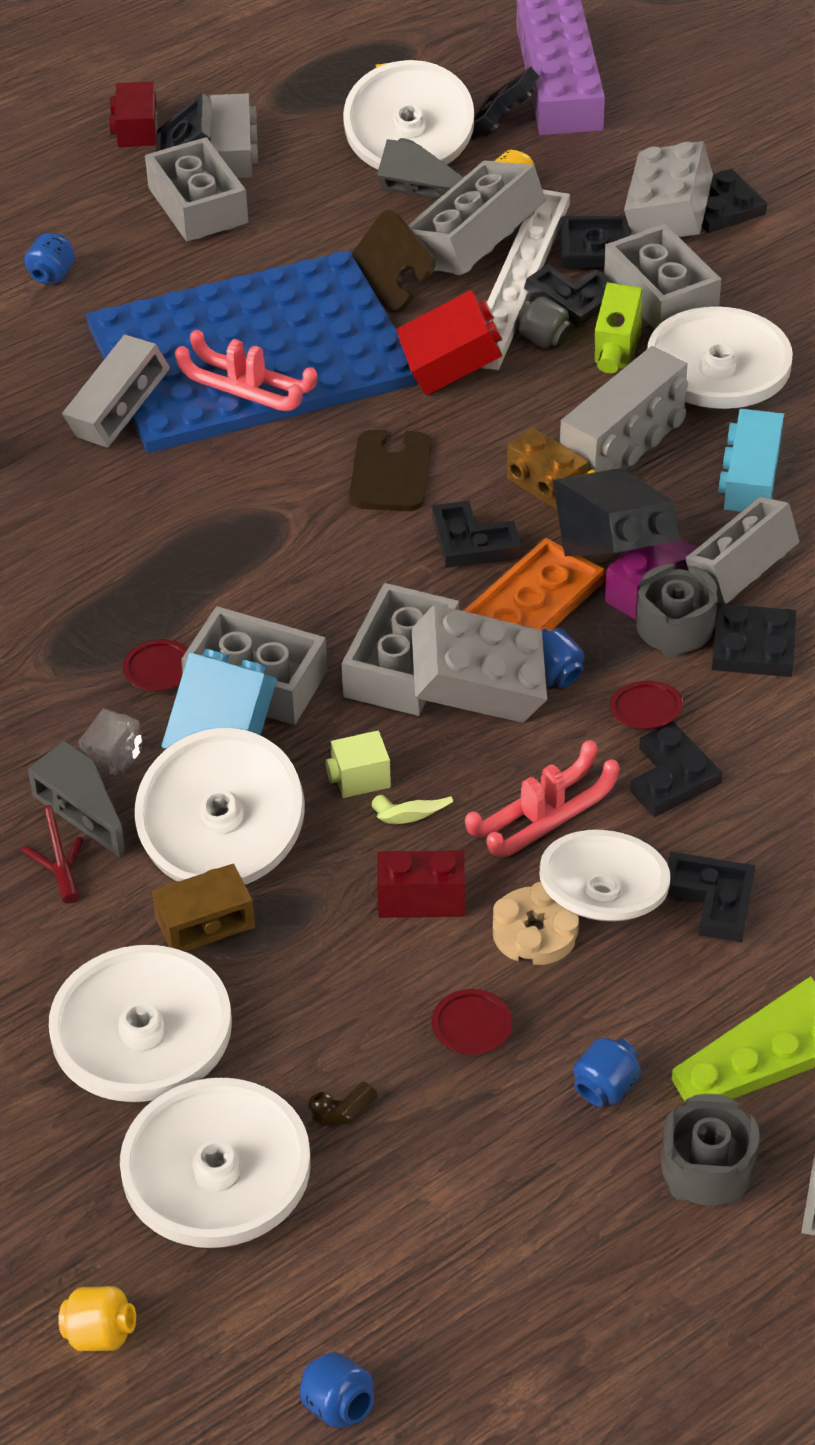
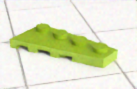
(756, 1052)

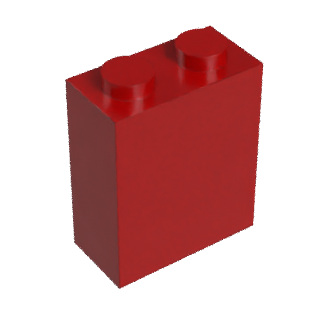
(450, 342)

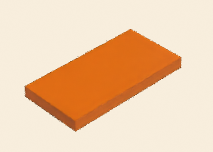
(540, 588)

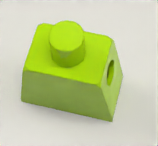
(617, 344)

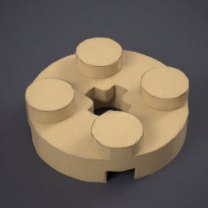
(543, 945)

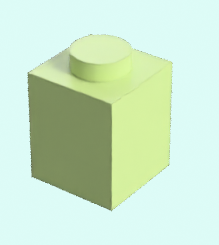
(359, 764)

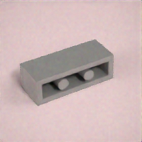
(235, 132)
(116, 390)
(746, 546)

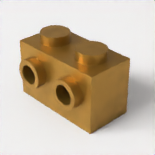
(538, 460)
(203, 908)

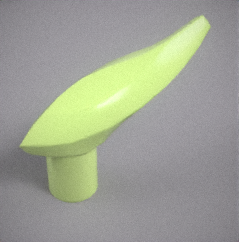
(408, 811)

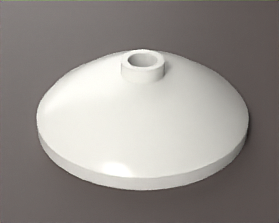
(604, 875)

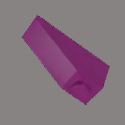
(626, 572)

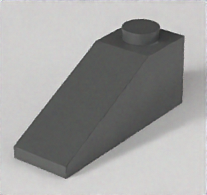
(414, 170)
(74, 789)

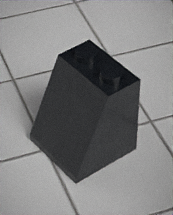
(612, 513)

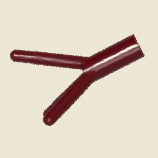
(62, 866)

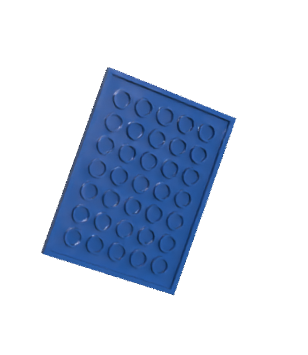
(299, 315)

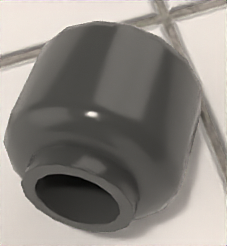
(544, 322)

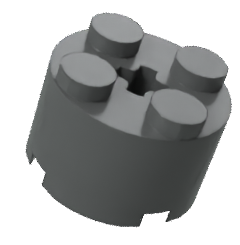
(676, 609)
(709, 1150)

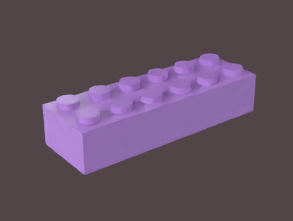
(560, 50)

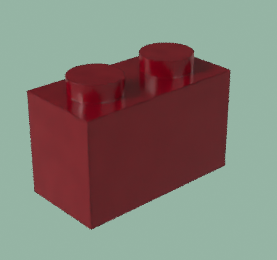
(134, 114)
(421, 884)

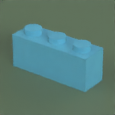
(751, 459)

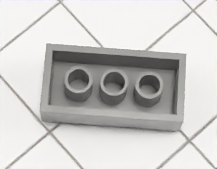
(478, 213)
(628, 412)

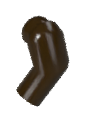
(345, 1111)

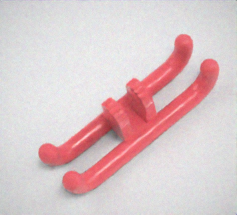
(244, 374)
(544, 804)

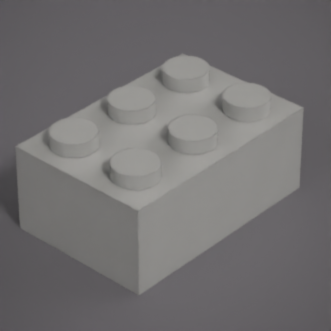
(669, 188)
(196, 189)
(667, 271)
(289, 655)
(381, 656)
(478, 663)

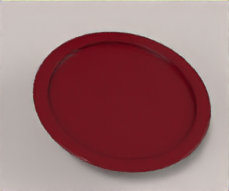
(155, 665)
(646, 705)
(472, 1021)

